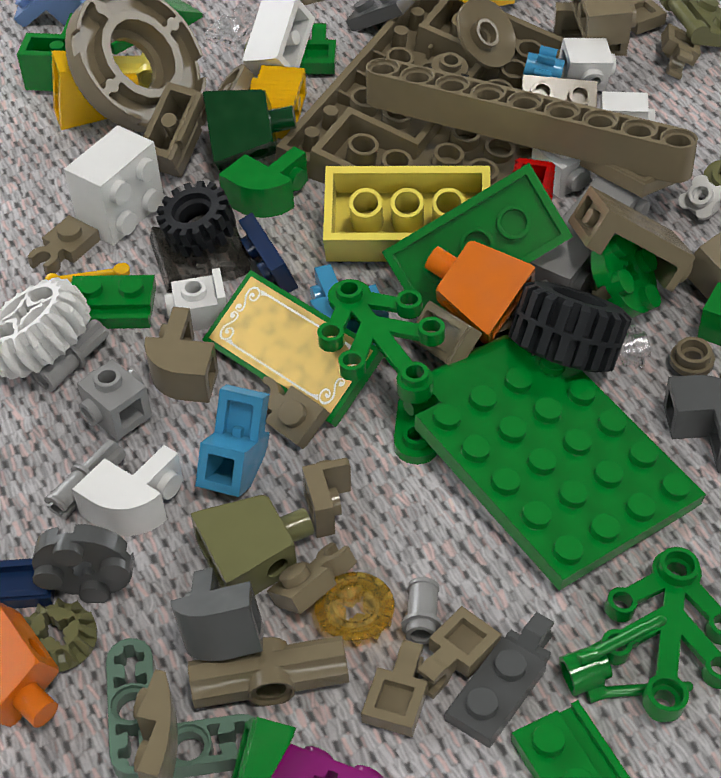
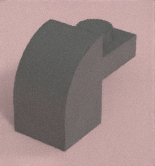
(694, 410)
(217, 620)

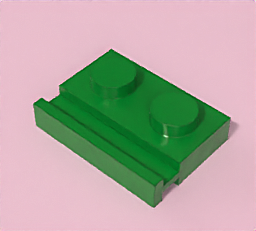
(119, 299)
(566, 747)

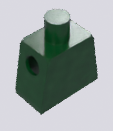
(244, 124)

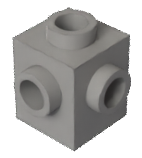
(114, 399)

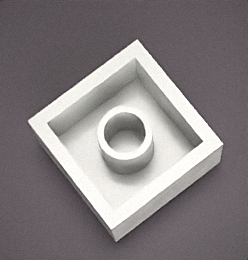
(115, 183)

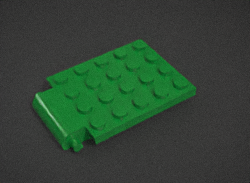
(551, 458)

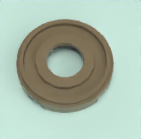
(150, 27)

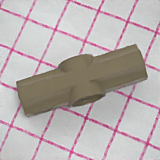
(269, 675)

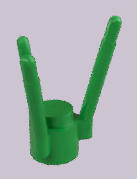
(589, 667)

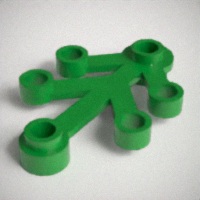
(355, 301)
(678, 627)

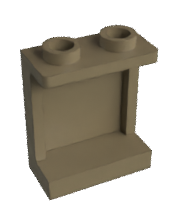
(601, 216)

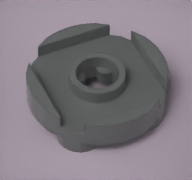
(82, 562)

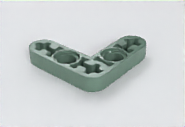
(121, 692)

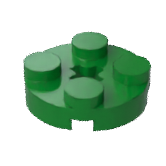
(627, 275)

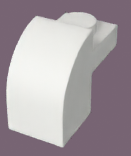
(127, 501)

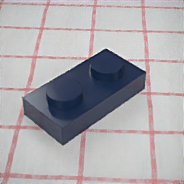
(258, 244)

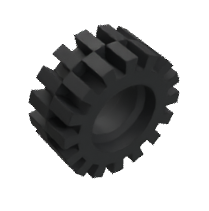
(200, 234)

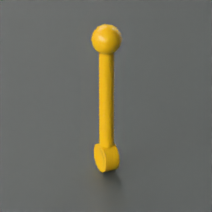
(119, 269)

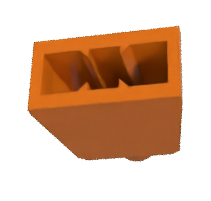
(480, 285)
(24, 672)

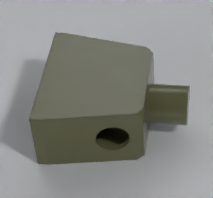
(249, 540)

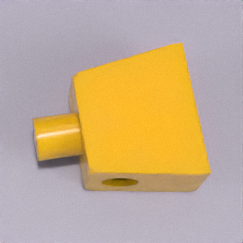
(68, 101)

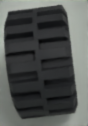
(569, 326)

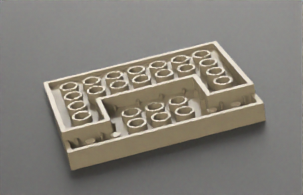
(350, 132)

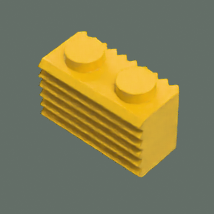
(284, 88)

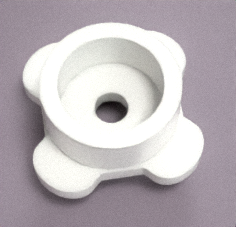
(701, 208)

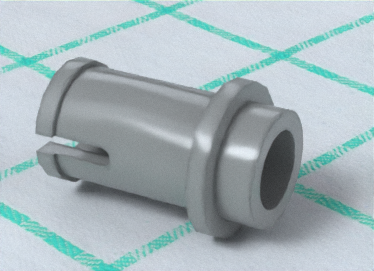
(421, 611)

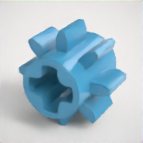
(544, 63)

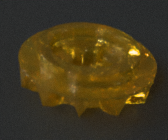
(350, 588)

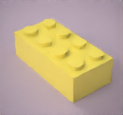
(383, 204)

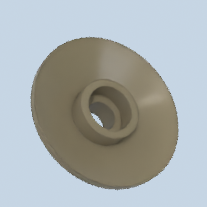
(486, 33)

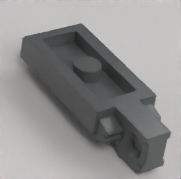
(502, 682)

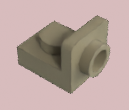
(321, 490)

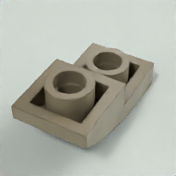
(159, 729)

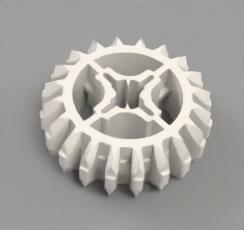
(40, 326)

